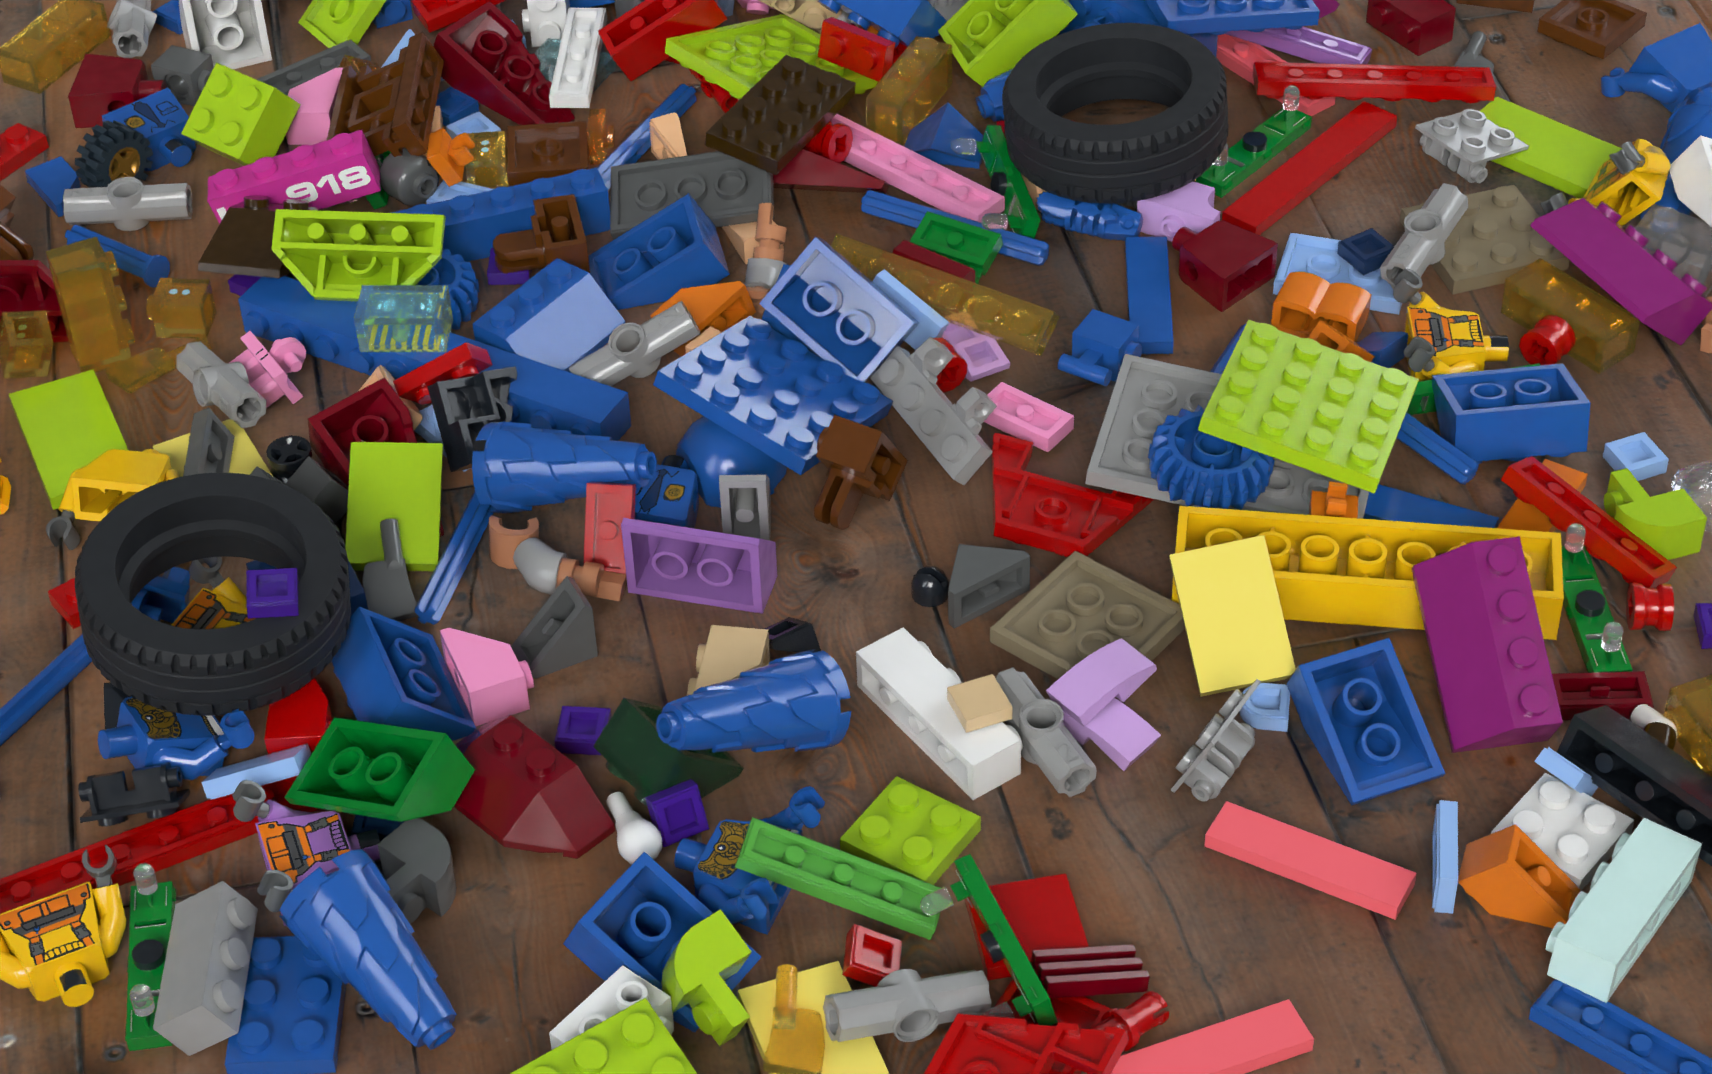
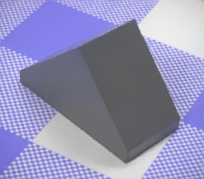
(985, 580)
(559, 632)

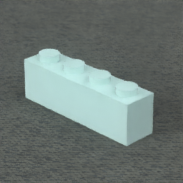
(1622, 909)

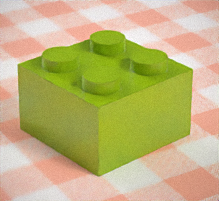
(240, 116)

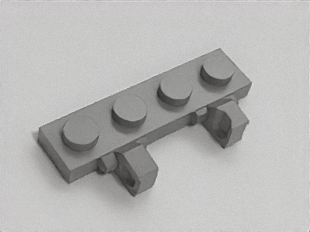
(943, 427)

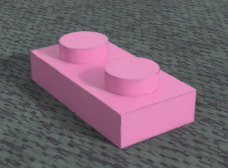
(1028, 417)

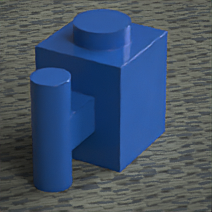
(1100, 347)

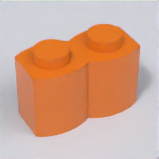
(1310, 298)

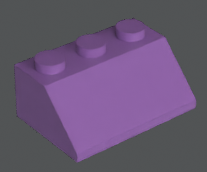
(698, 565)

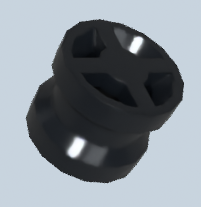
(287, 455)

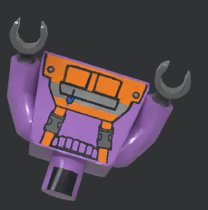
(295, 841)

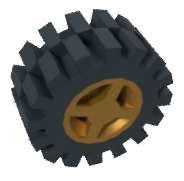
(112, 154)

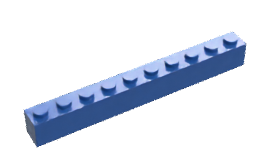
(328, 331)

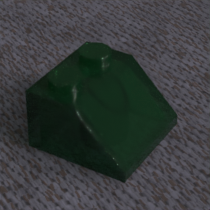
(650, 765)

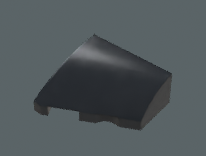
(465, 407)

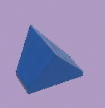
(935, 134)

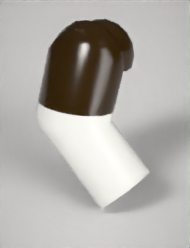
(1655, 724)

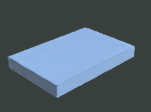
(1320, 258)

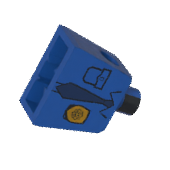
(161, 122)
(670, 496)

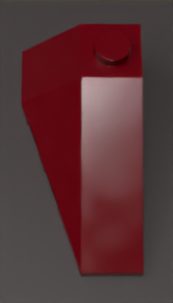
(492, 65)
(816, 172)
(365, 416)

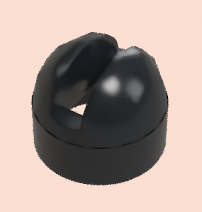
(929, 587)

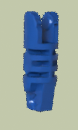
(1094, 219)

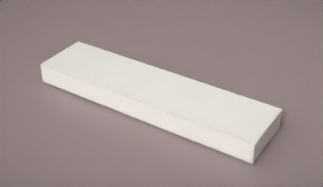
(578, 58)

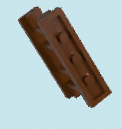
(393, 102)

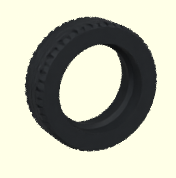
(1119, 159)
(221, 667)

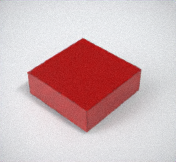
(870, 955)

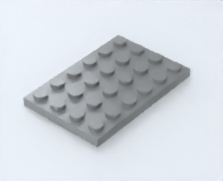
(1142, 400)

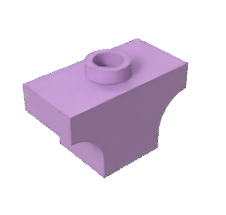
(1185, 207)

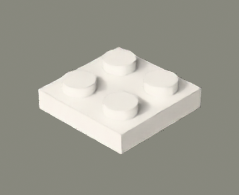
(1568, 827)

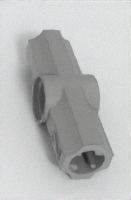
(131, 26)
(127, 204)
(1425, 233)
(638, 348)
(221, 384)
(1045, 736)
(905, 1005)

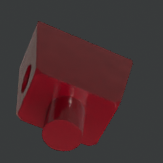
(107, 85)
(1224, 262)

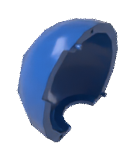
(718, 452)

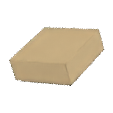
(979, 703)

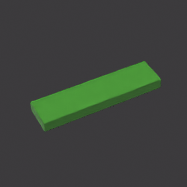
(836, 877)

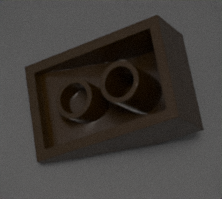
(245, 239)

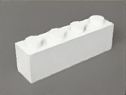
(912, 692)

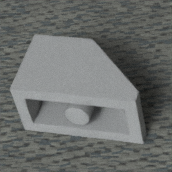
(746, 505)

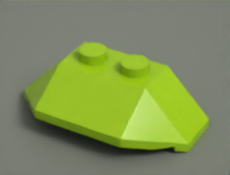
(344, 249)

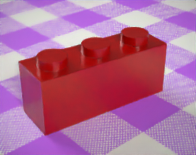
(640, 35)

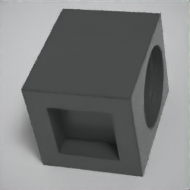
(184, 72)

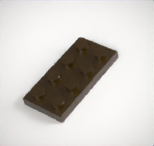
(780, 114)

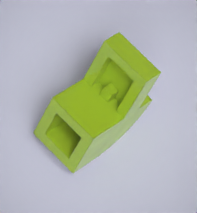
(1665, 522)
(697, 974)

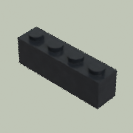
(1642, 773)

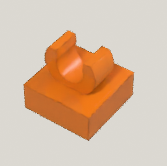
(449, 155)
(1334, 502)

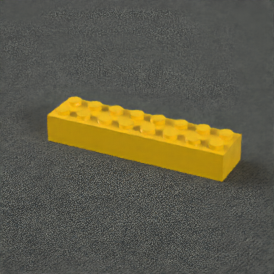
(1363, 567)

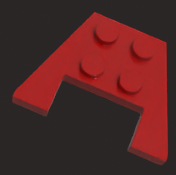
(1051, 511)
(1013, 1047)

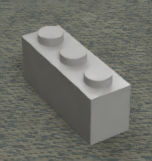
(206, 969)

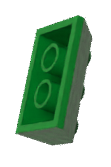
(382, 772)

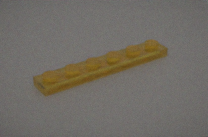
(958, 299)

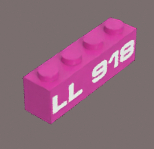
(316, 173)

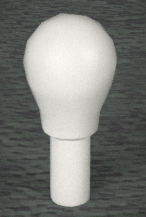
(633, 832)

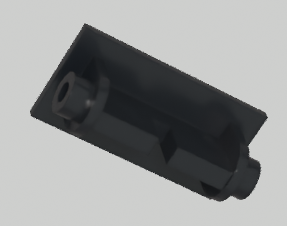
(113, 800)

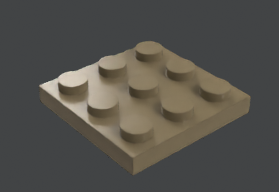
(1492, 241)
(1081, 611)

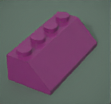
(1626, 268)
(1487, 646)

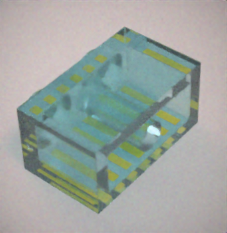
(403, 318)

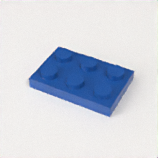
(287, 1012)

